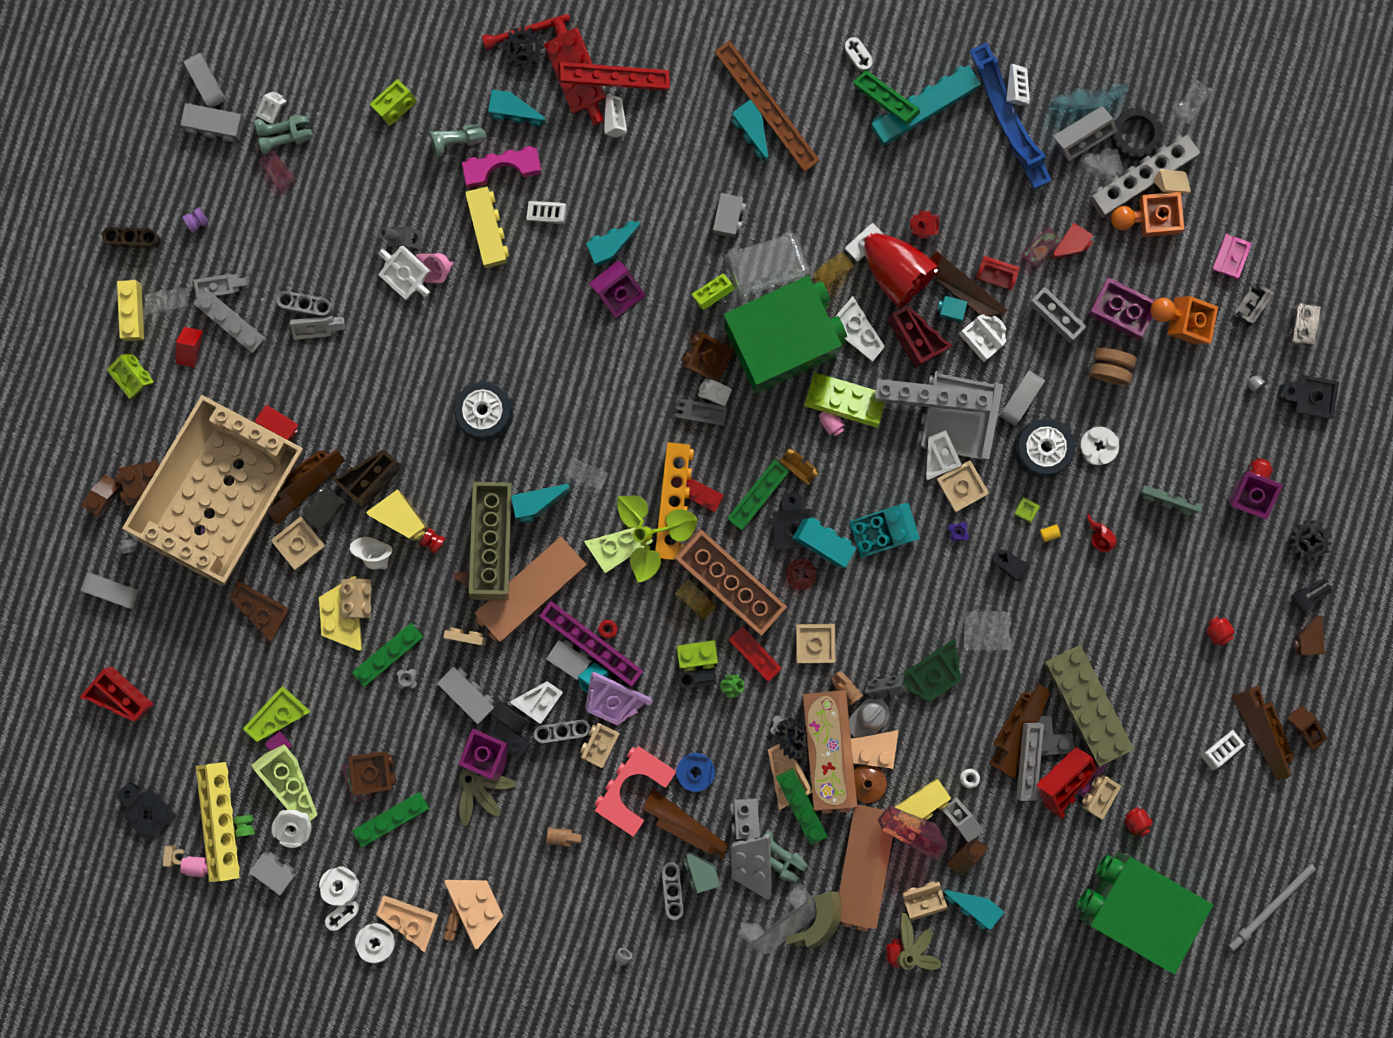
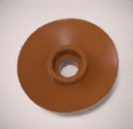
(877, 787)

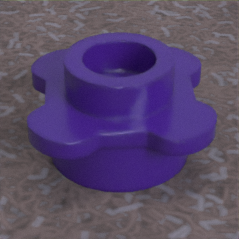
(963, 532)

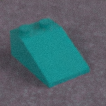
(534, 503)

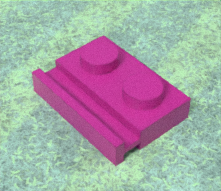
(1231, 256)

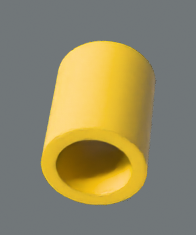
(1050, 533)

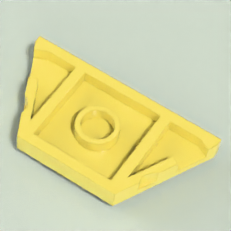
(333, 626)

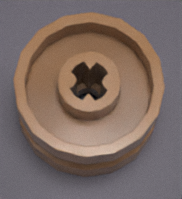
(1113, 366)

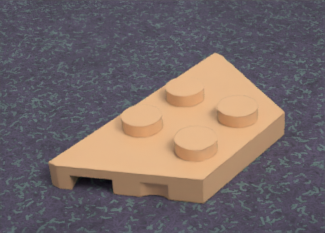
(475, 907)

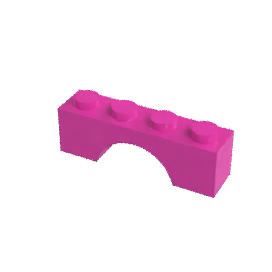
(478, 170)

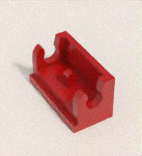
(997, 273)
(277, 423)

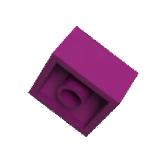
(617, 289)
(1255, 494)
(484, 755)

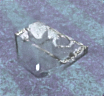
(1102, 165)

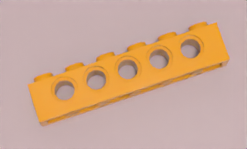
(673, 451)

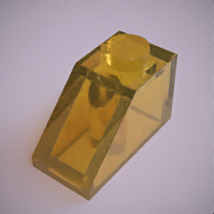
(833, 270)
(695, 599)

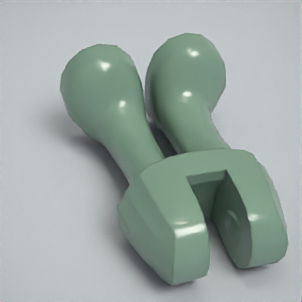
(294, 122)
(470, 135)
(789, 859)

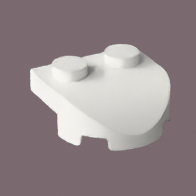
(985, 335)

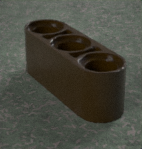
(123, 233)

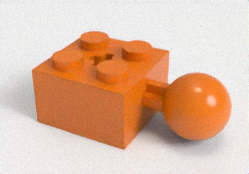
(1151, 223)
(1188, 316)

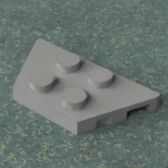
(753, 864)

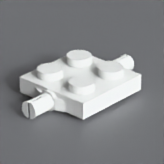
(404, 272)

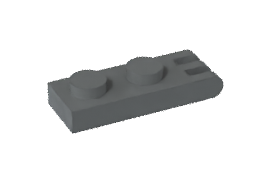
(701, 412)

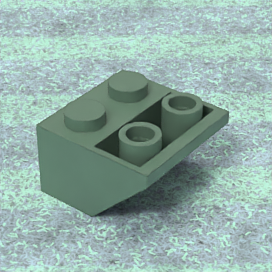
(703, 873)

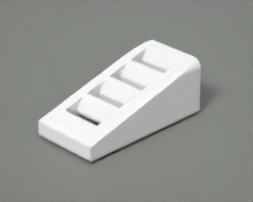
(1015, 95)
(614, 117)
(562, 211)
(1208, 755)

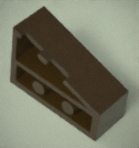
(369, 477)

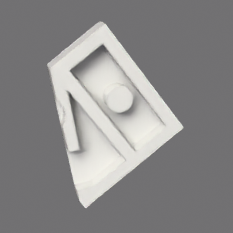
(941, 455)
(538, 701)

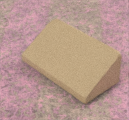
(1172, 181)

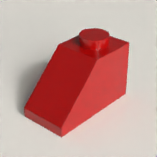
(1073, 243)

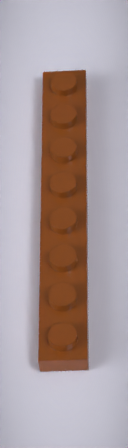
(767, 106)

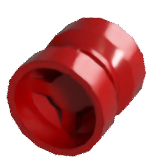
(432, 541)

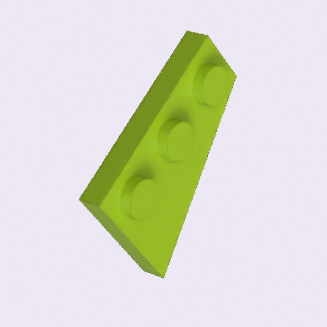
(276, 714)

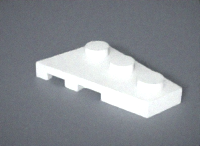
(859, 331)

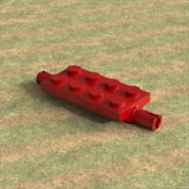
(570, 48)

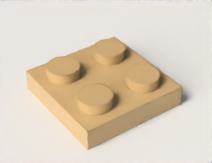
(962, 486)
(298, 543)
(457, 634)
(815, 643)

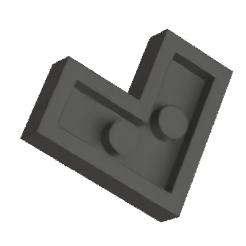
(1054, 743)

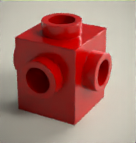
(931, 224)

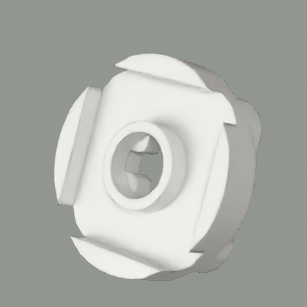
(1110, 444)
(291, 818)
(328, 889)
(365, 948)

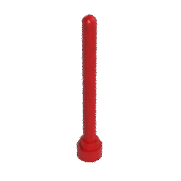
(490, 41)

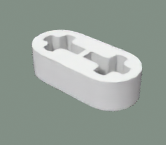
(854, 57)
(345, 918)

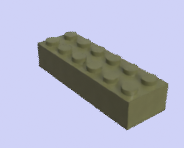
(490, 541)
(1088, 706)

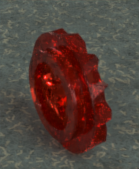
(802, 583)

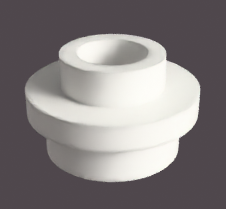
(976, 778)

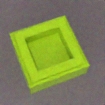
(1026, 510)

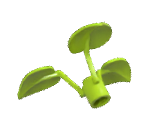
(642, 560)

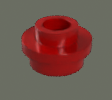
(603, 624)

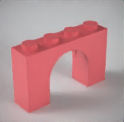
(611, 804)

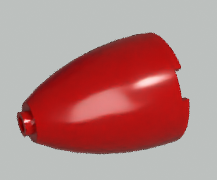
(898, 267)

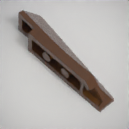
(965, 289)
(303, 482)
(1266, 730)
(1009, 740)
(682, 825)

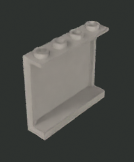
(968, 431)

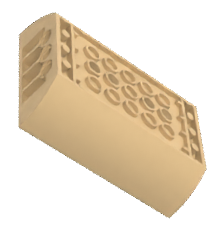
(193, 482)

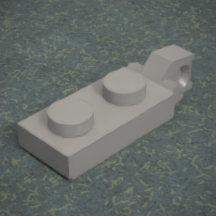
(219, 284)
(316, 327)

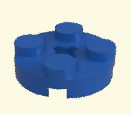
(704, 765)

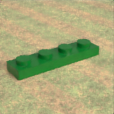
(886, 97)
(758, 494)
(388, 654)
(801, 806)
(390, 819)

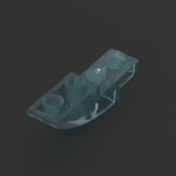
(1082, 102)

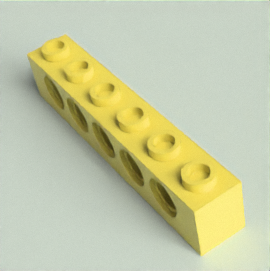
(212, 830)

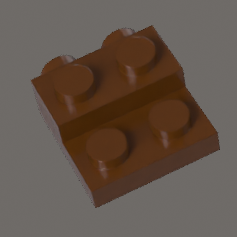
(707, 356)
(135, 480)
(371, 772)

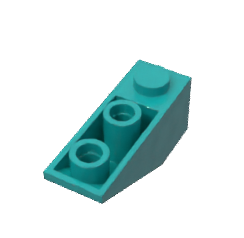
(508, 106)
(751, 123)
(608, 246)
(979, 907)

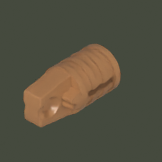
(841, 683)
(562, 837)

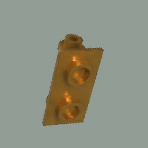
(792, 461)

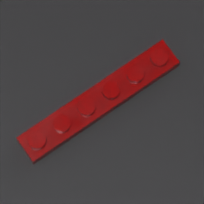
(613, 76)

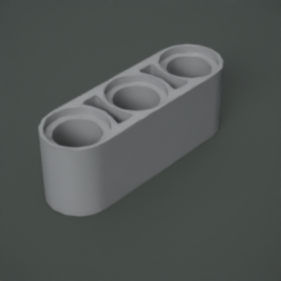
(204, 80)
(297, 299)
(1022, 398)
(109, 590)
(553, 735)
(672, 881)

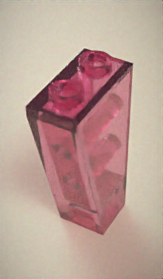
(913, 831)

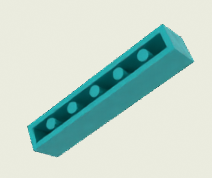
(930, 102)

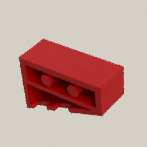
(118, 695)
(1065, 780)

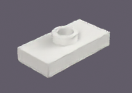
(856, 247)

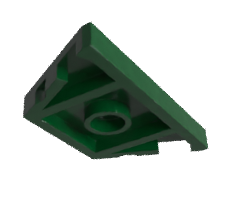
(934, 673)

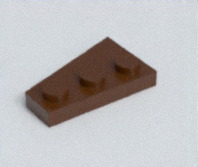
(260, 609)

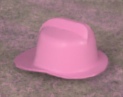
(437, 264)

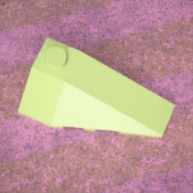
(284, 778)

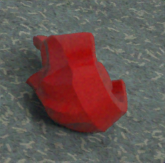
(1104, 538)

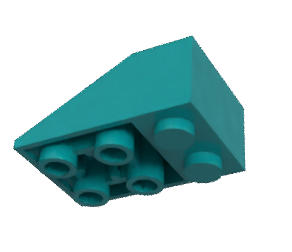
(884, 530)

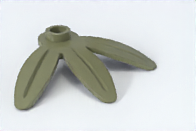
(476, 788)
(914, 951)

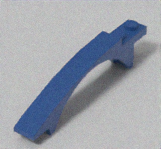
(1023, 147)

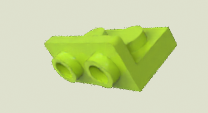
(393, 102)
(713, 291)
(129, 375)
(697, 655)

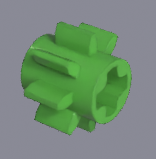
(732, 686)

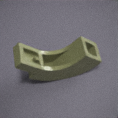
(825, 924)

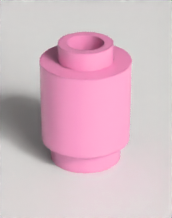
(832, 423)
(194, 866)

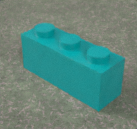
(824, 542)

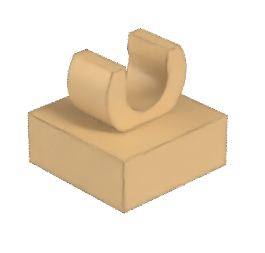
(170, 854)

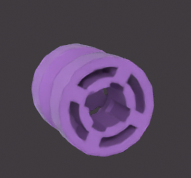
(195, 220)

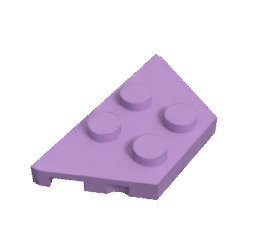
(613, 700)

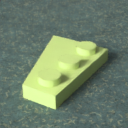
(613, 548)

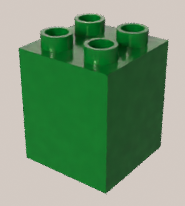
(784, 333)
(1143, 910)

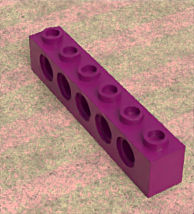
(591, 643)

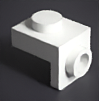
(714, 392)

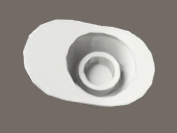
(372, 552)

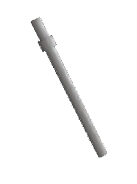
(1245, 934)

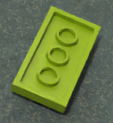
(844, 400)

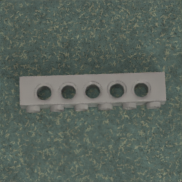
(1106, 205)
(933, 396)

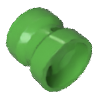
(244, 825)

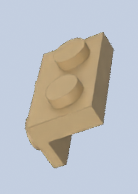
(355, 598)
(599, 745)
(1101, 796)
(924, 900)

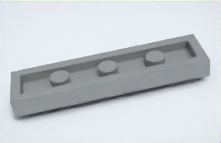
(229, 320)
(1030, 761)

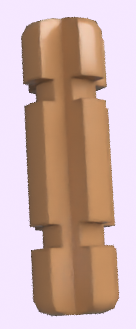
(452, 924)

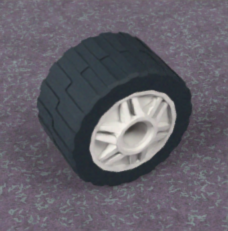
(479, 396)
(1056, 438)

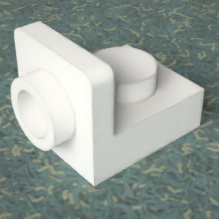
(270, 107)

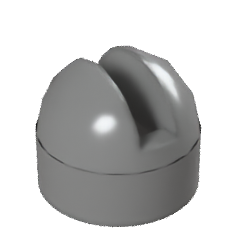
(1255, 383)
(623, 956)

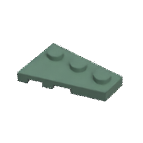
(1151, 494)

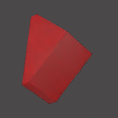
(188, 346)

